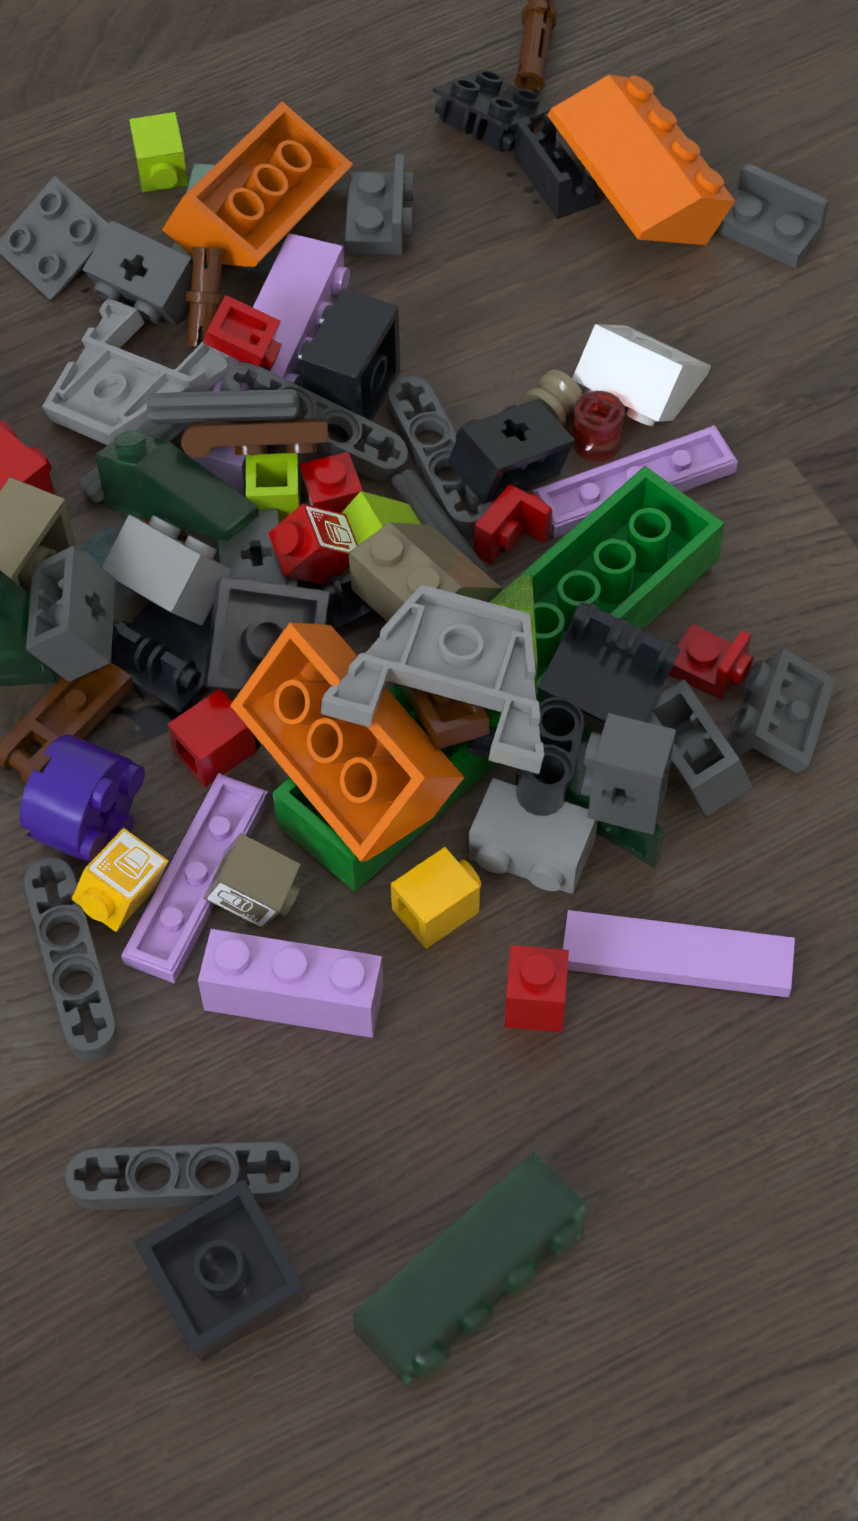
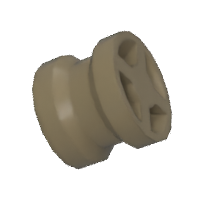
(557, 393)

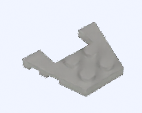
(111, 387)
(458, 652)

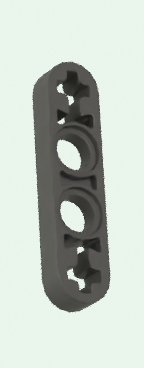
(315, 406)
(432, 457)
(69, 958)
(184, 1164)

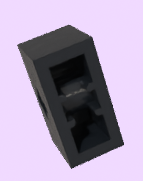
(511, 448)

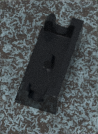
(553, 170)

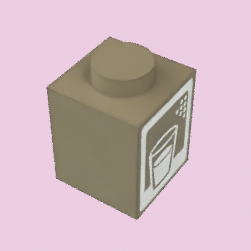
(254, 882)

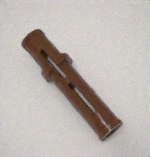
(538, 20)

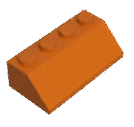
(643, 161)
(258, 190)
(360, 778)

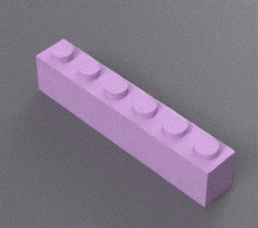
(297, 290)

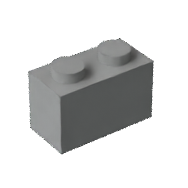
(166, 569)
(535, 847)

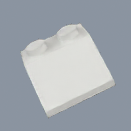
(640, 372)

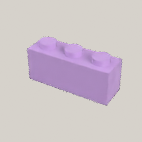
(291, 983)

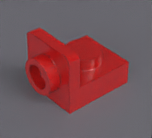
(244, 333)
(507, 519)
(712, 661)

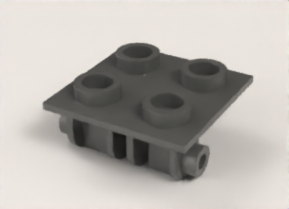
(53, 238)

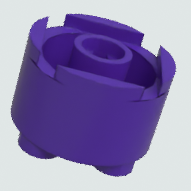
(80, 797)

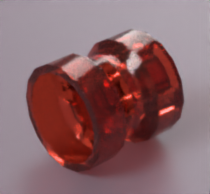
(598, 425)

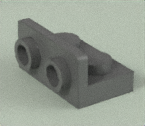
(378, 211)
(774, 216)
(782, 710)

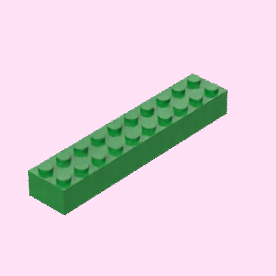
(624, 557)

